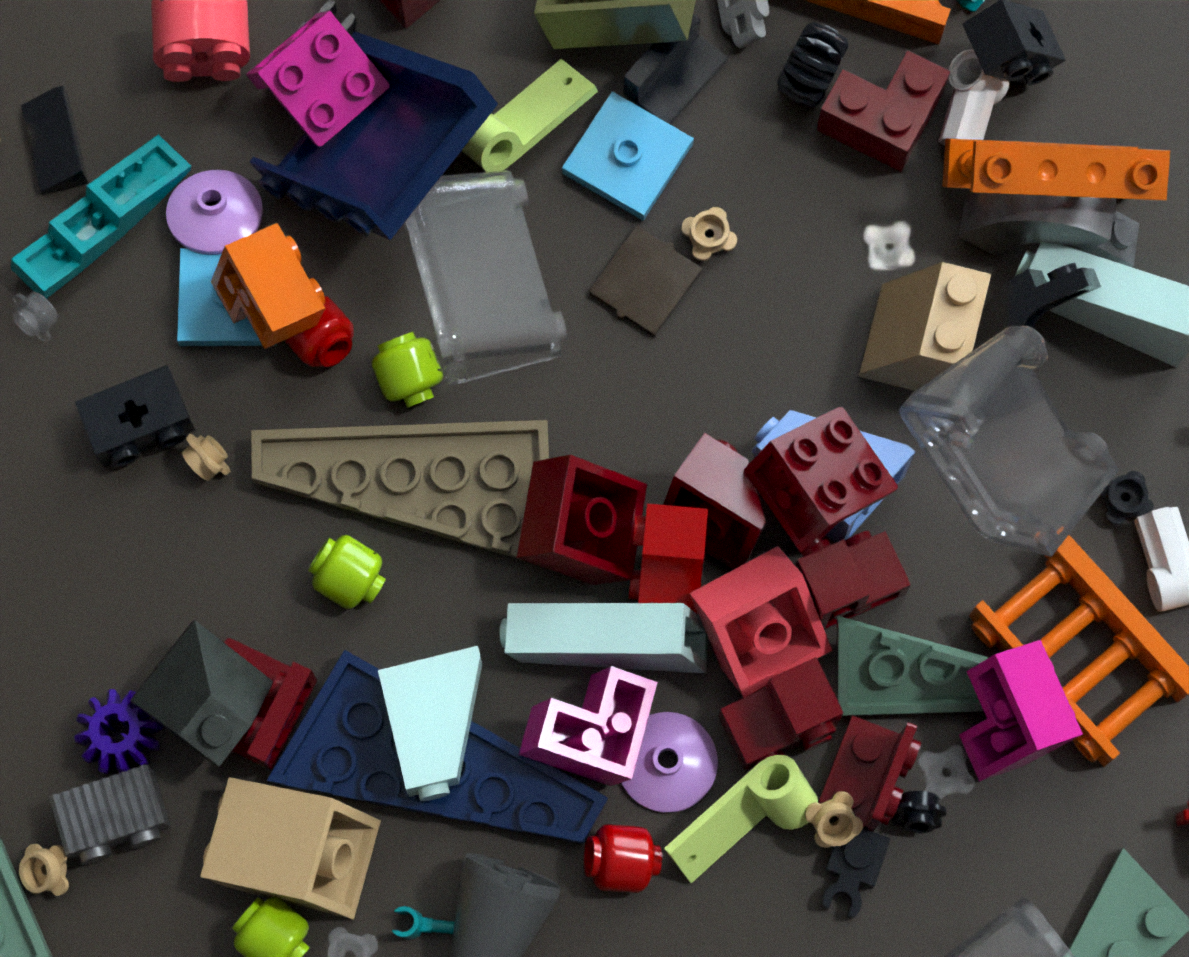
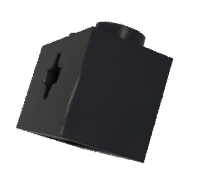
(1014, 43)
(110, 421)

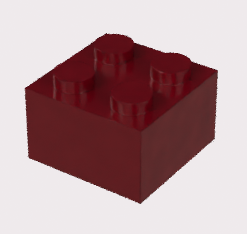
(581, 520)

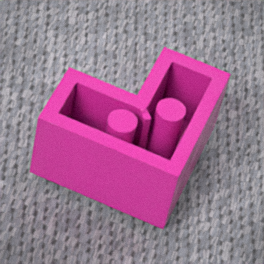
(1022, 709)
(600, 737)

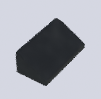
(54, 141)

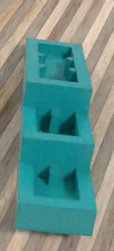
(100, 218)

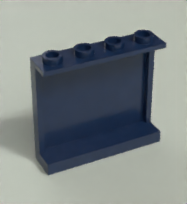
(390, 151)

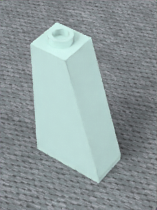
(1128, 306)
(606, 635)

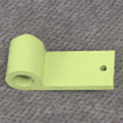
(529, 117)
(770, 789)

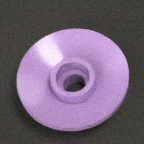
(212, 227)
(685, 783)

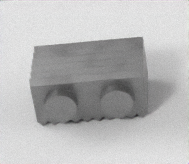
(110, 814)

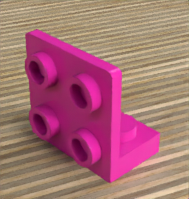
(320, 77)

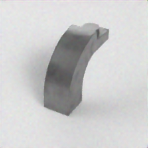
(1084, 223)

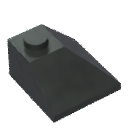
(204, 693)

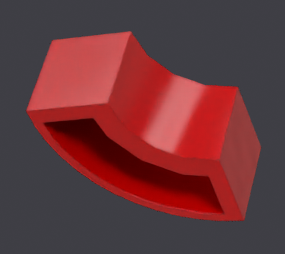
(671, 554)

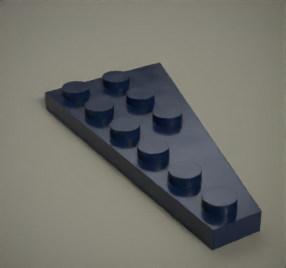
(351, 754)

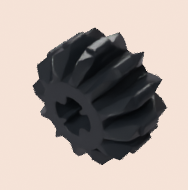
(812, 64)

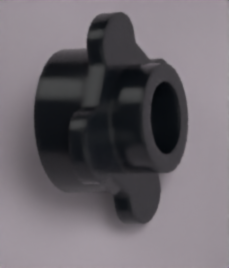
(1132, 484)
(919, 812)

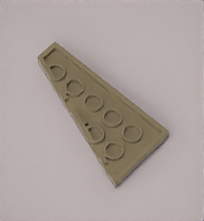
(430, 477)

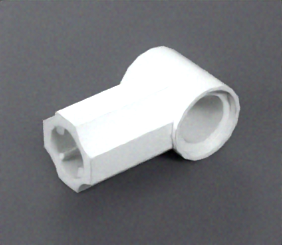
(971, 98)
(1167, 557)

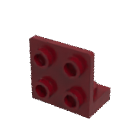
(819, 476)
(280, 709)
(869, 768)

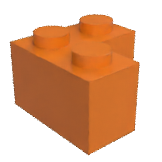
(267, 284)

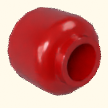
(327, 341)
(622, 858)

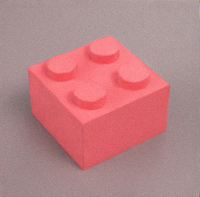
(760, 620)

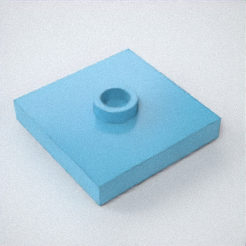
(627, 155)
(200, 310)

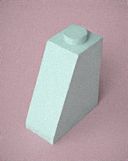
(431, 718)

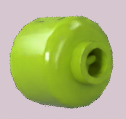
(407, 369)
(347, 572)
(271, 930)

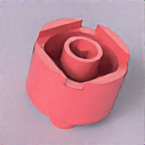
(200, 38)

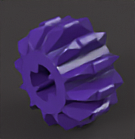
(103, 746)

